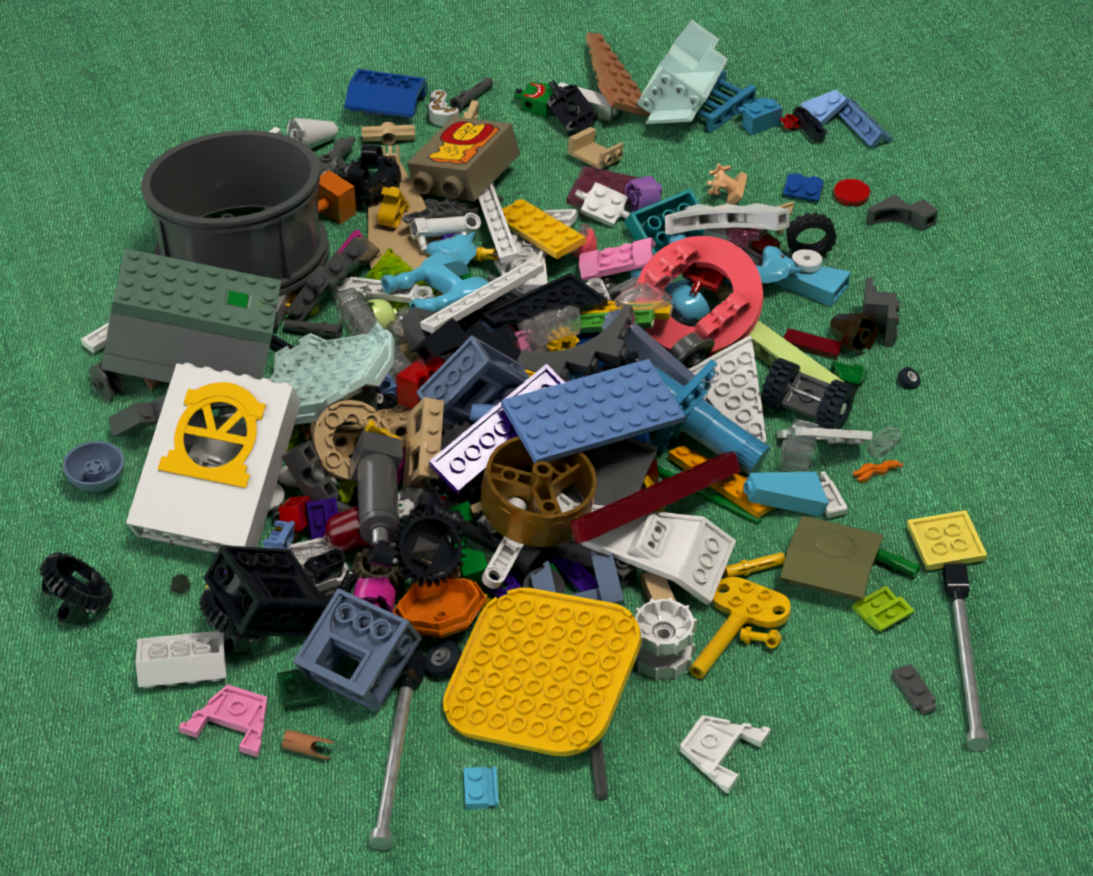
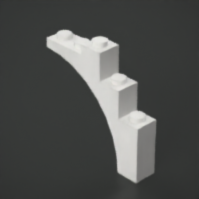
(727, 216)

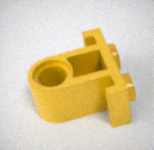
(392, 207)

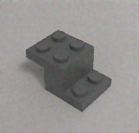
(883, 308)

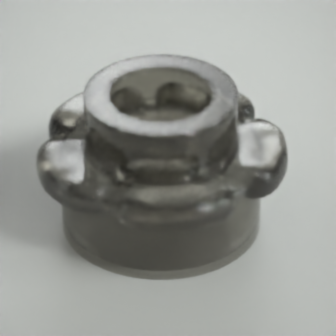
(180, 584)

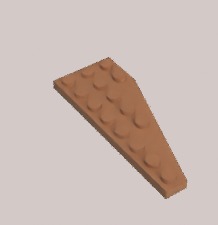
(613, 78)

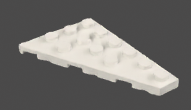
(736, 387)

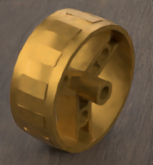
(543, 520)

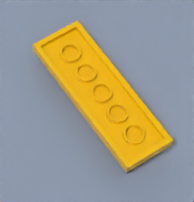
(542, 229)

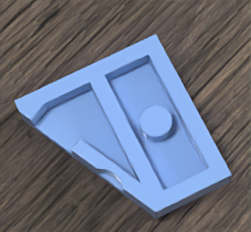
(825, 106)

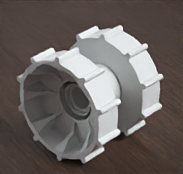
(666, 638)

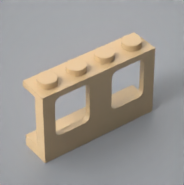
(422, 441)

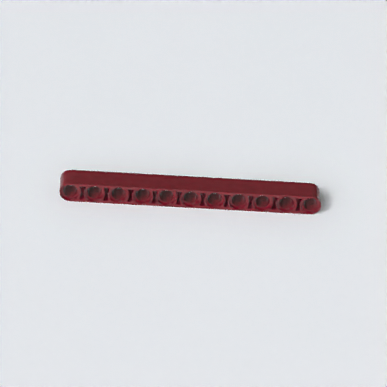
(654, 497)

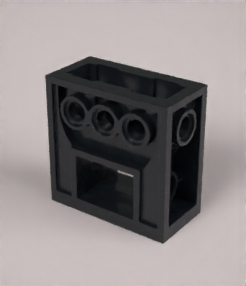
(265, 591)

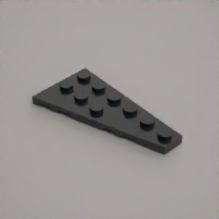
(550, 296)

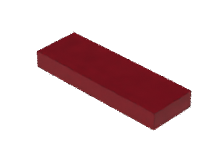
(813, 343)

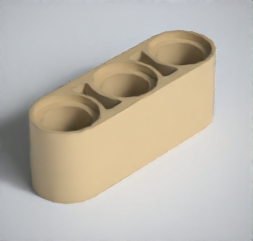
(655, 586)

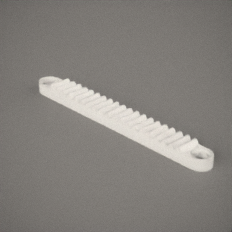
(501, 562)

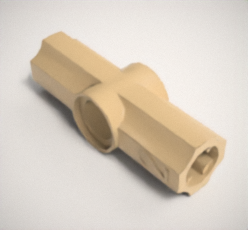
(388, 133)

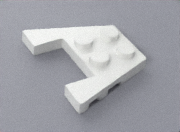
(711, 743)

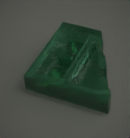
(298, 691)

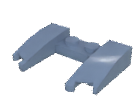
(606, 575)

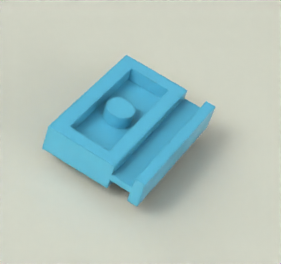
(480, 787)

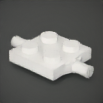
(603, 204)

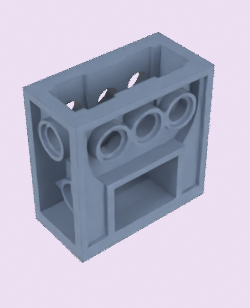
(471, 377)
(379, 656)

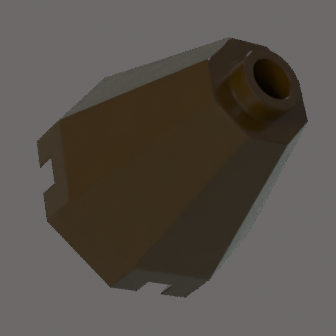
(855, 331)

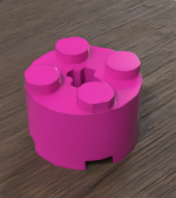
(377, 592)

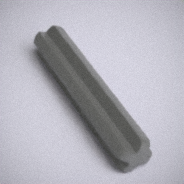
(599, 771)

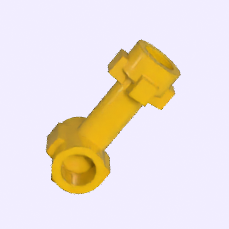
(771, 639)

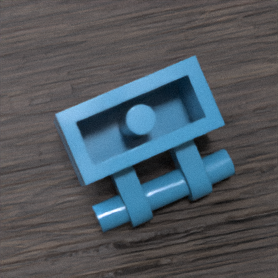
(760, 115)

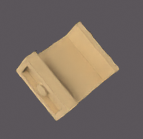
(584, 148)

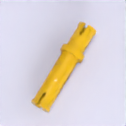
(746, 567)

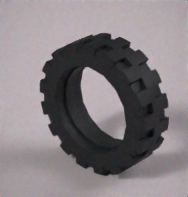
(811, 221)

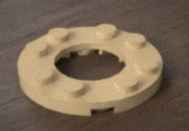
(327, 423)

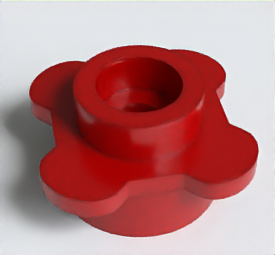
(789, 121)

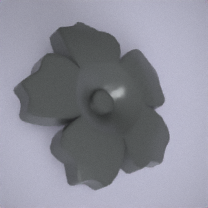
(609, 283)

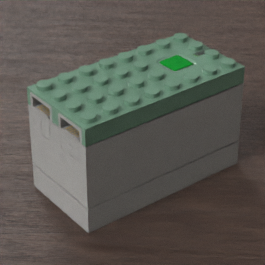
(188, 314)

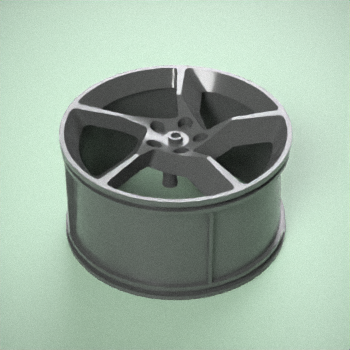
(240, 175)

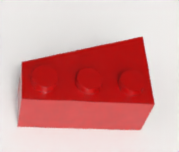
(413, 378)

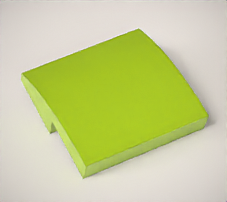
(882, 609)

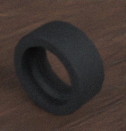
(528, 560)

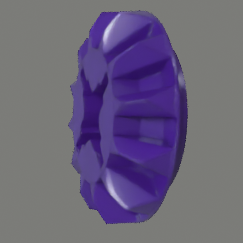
(511, 582)

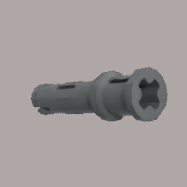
(467, 96)
(321, 329)

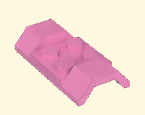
(616, 260)

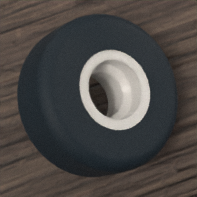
(909, 378)

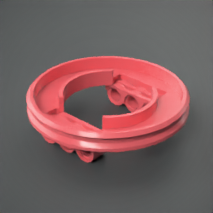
(727, 321)

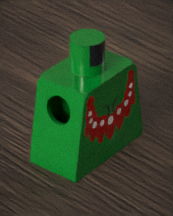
(535, 98)

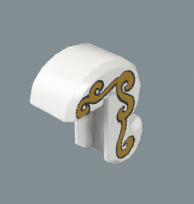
(438, 111)

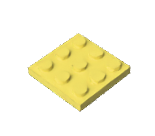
(946, 539)

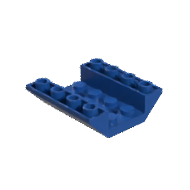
(385, 93)

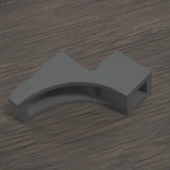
(896, 210)

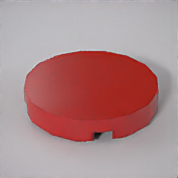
(851, 192)

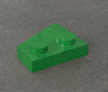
(854, 373)

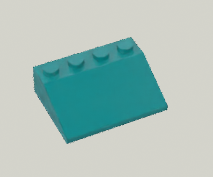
(650, 220)

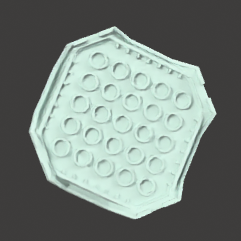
(333, 369)

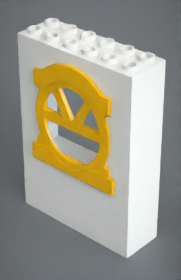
(222, 503)

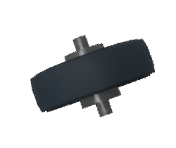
(442, 659)

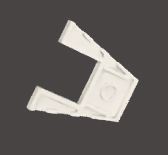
(833, 436)

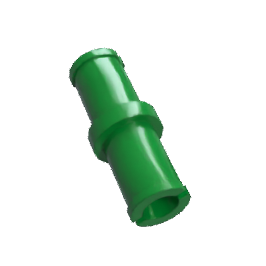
(898, 563)

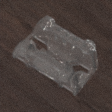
(550, 325)

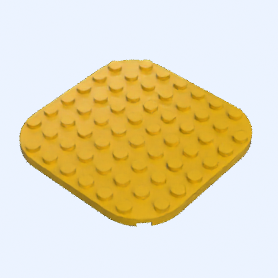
(543, 671)

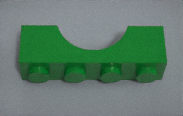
(475, 561)

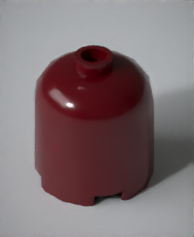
(343, 530)

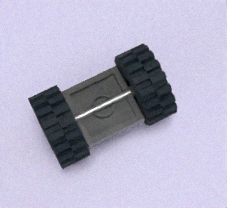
(807, 395)

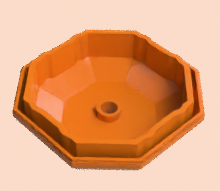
(441, 609)

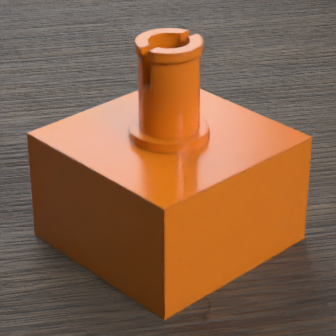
(336, 197)

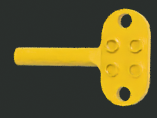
(745, 604)

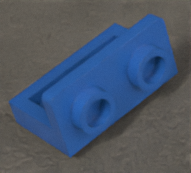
(803, 187)

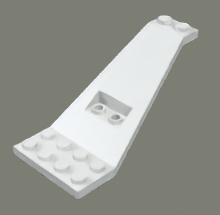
(669, 545)

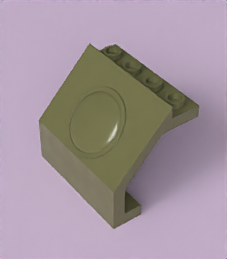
(831, 558)

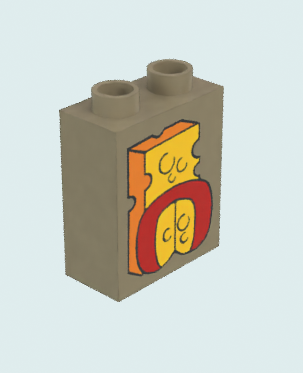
(463, 158)

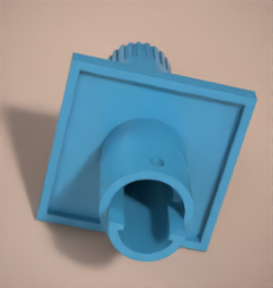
(708, 424)

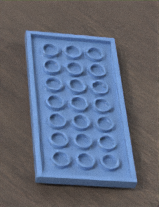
(592, 411)

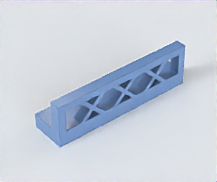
(863, 123)

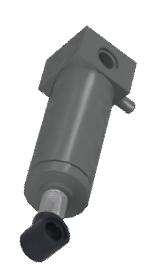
(375, 469)

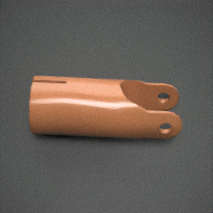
(303, 743)

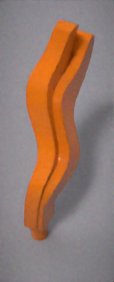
(870, 469)

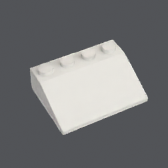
(180, 659)

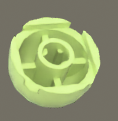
(382, 310)

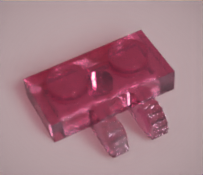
(743, 235)

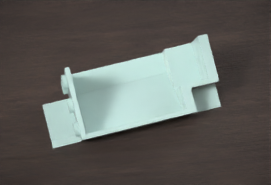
(683, 77)

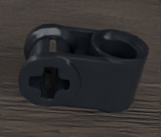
(326, 565)

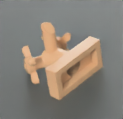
(734, 187)

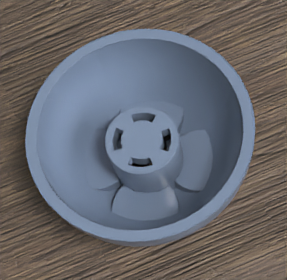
(94, 466)

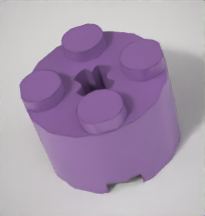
(642, 192)

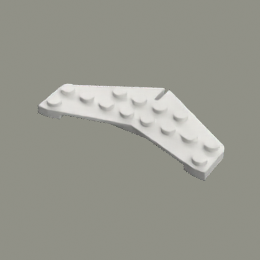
(528, 251)

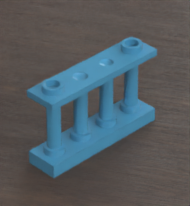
(728, 110)

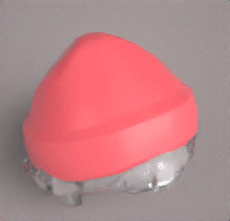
(591, 240)

